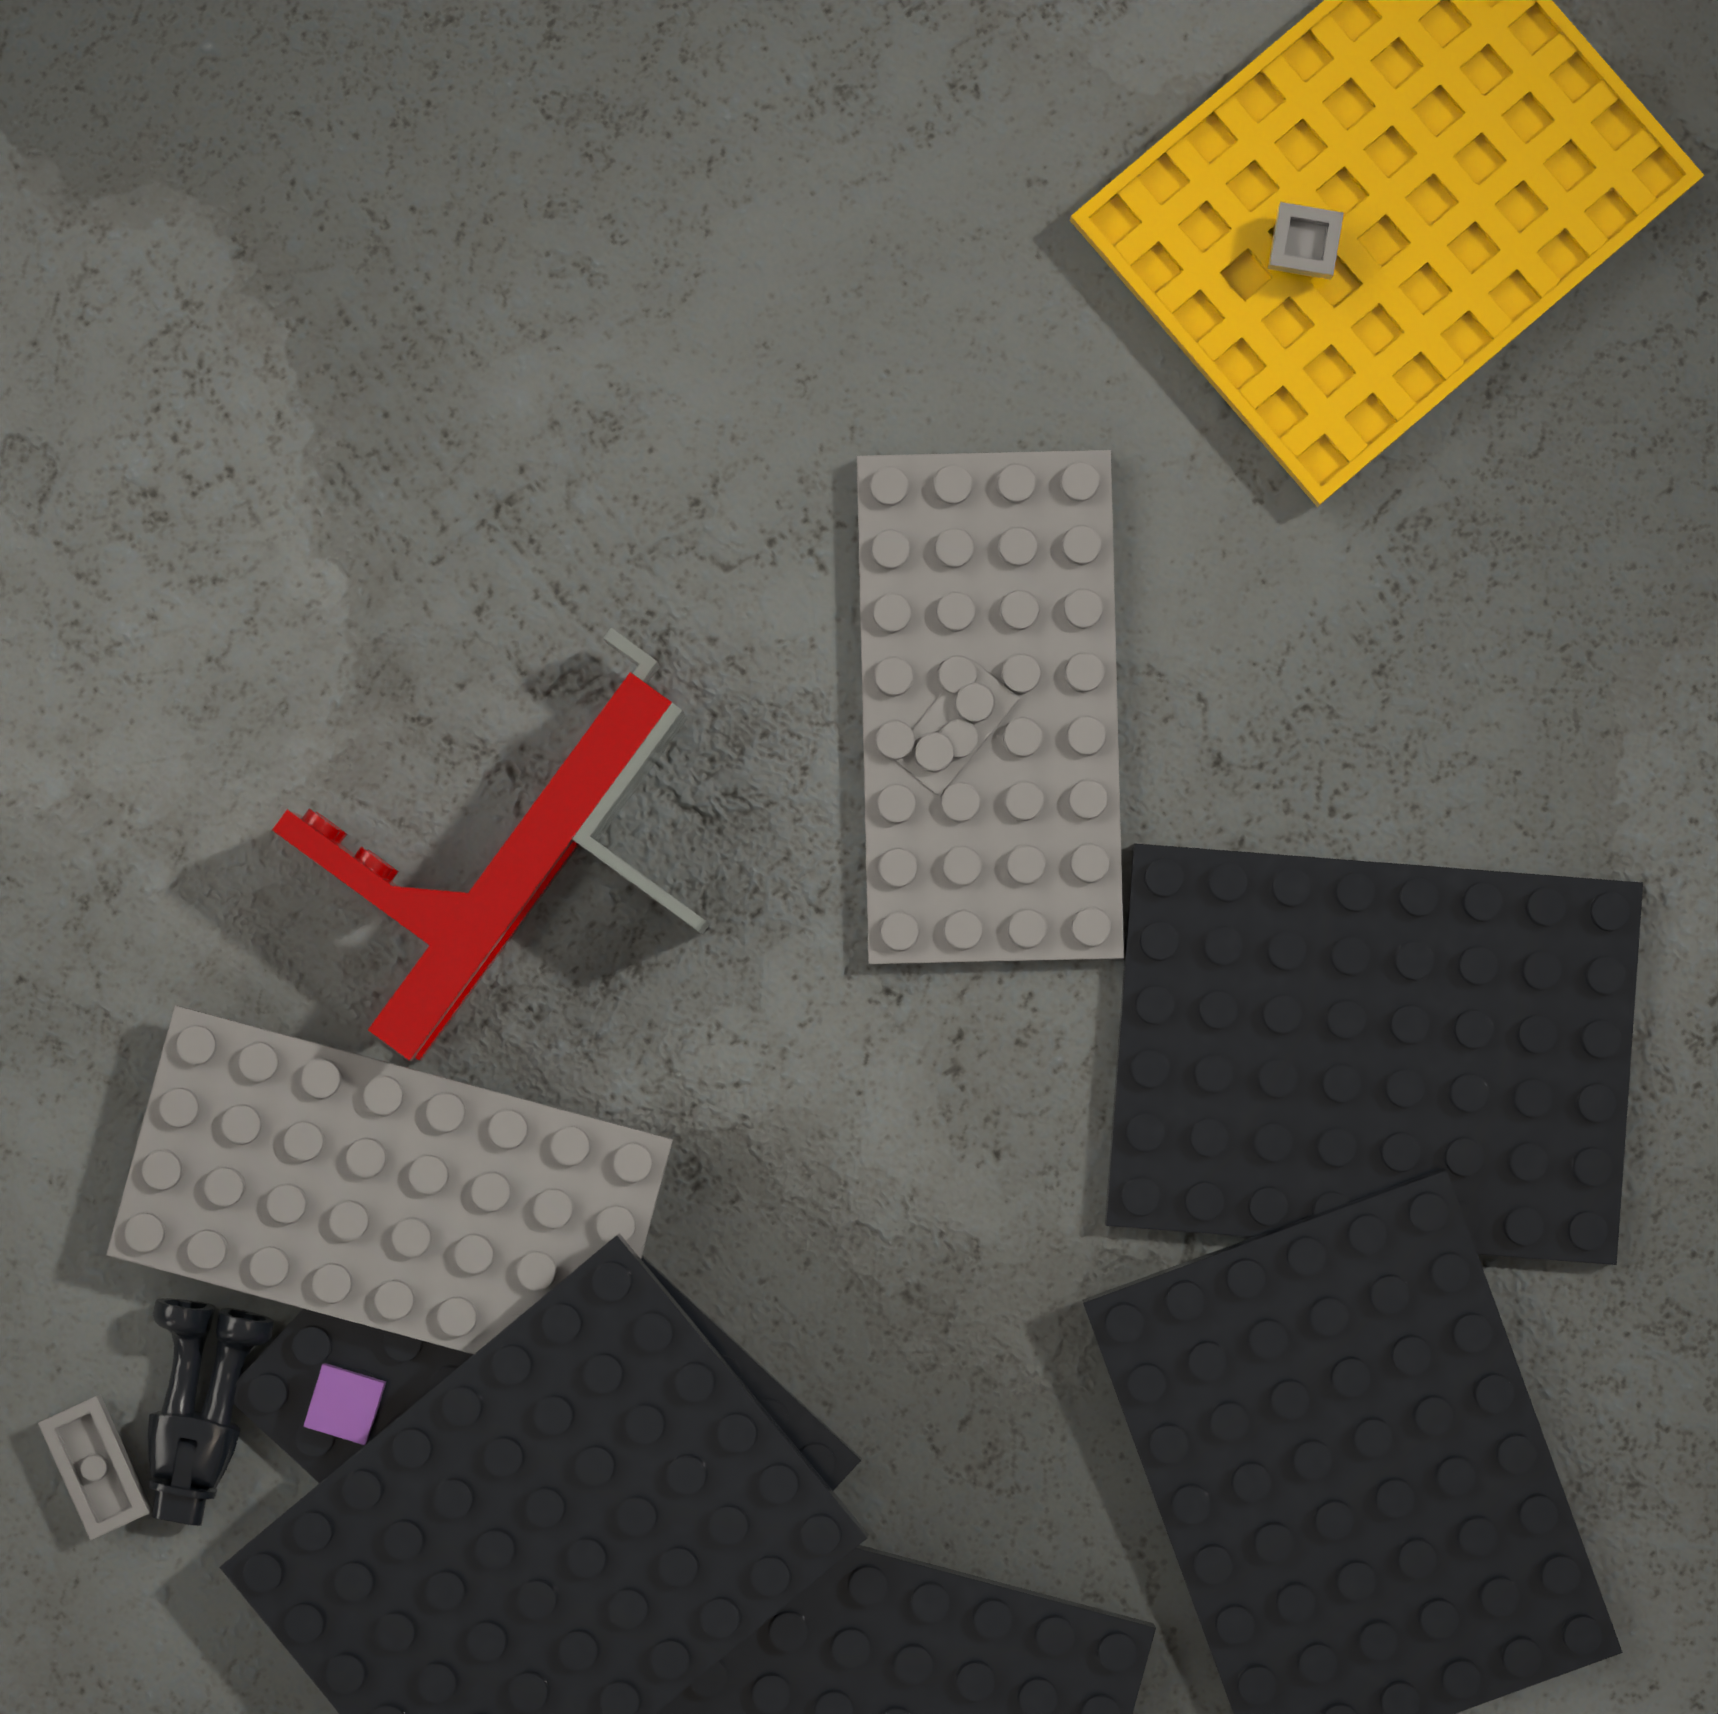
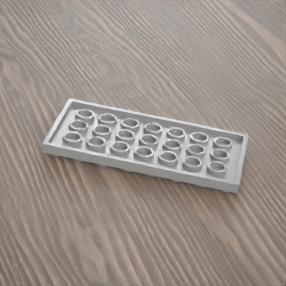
(1017, 572)
(371, 1184)

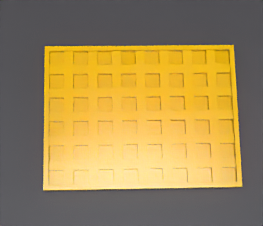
(1476, 187)

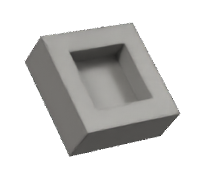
(1305, 240)

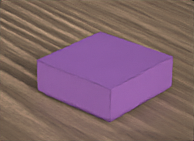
(344, 1404)

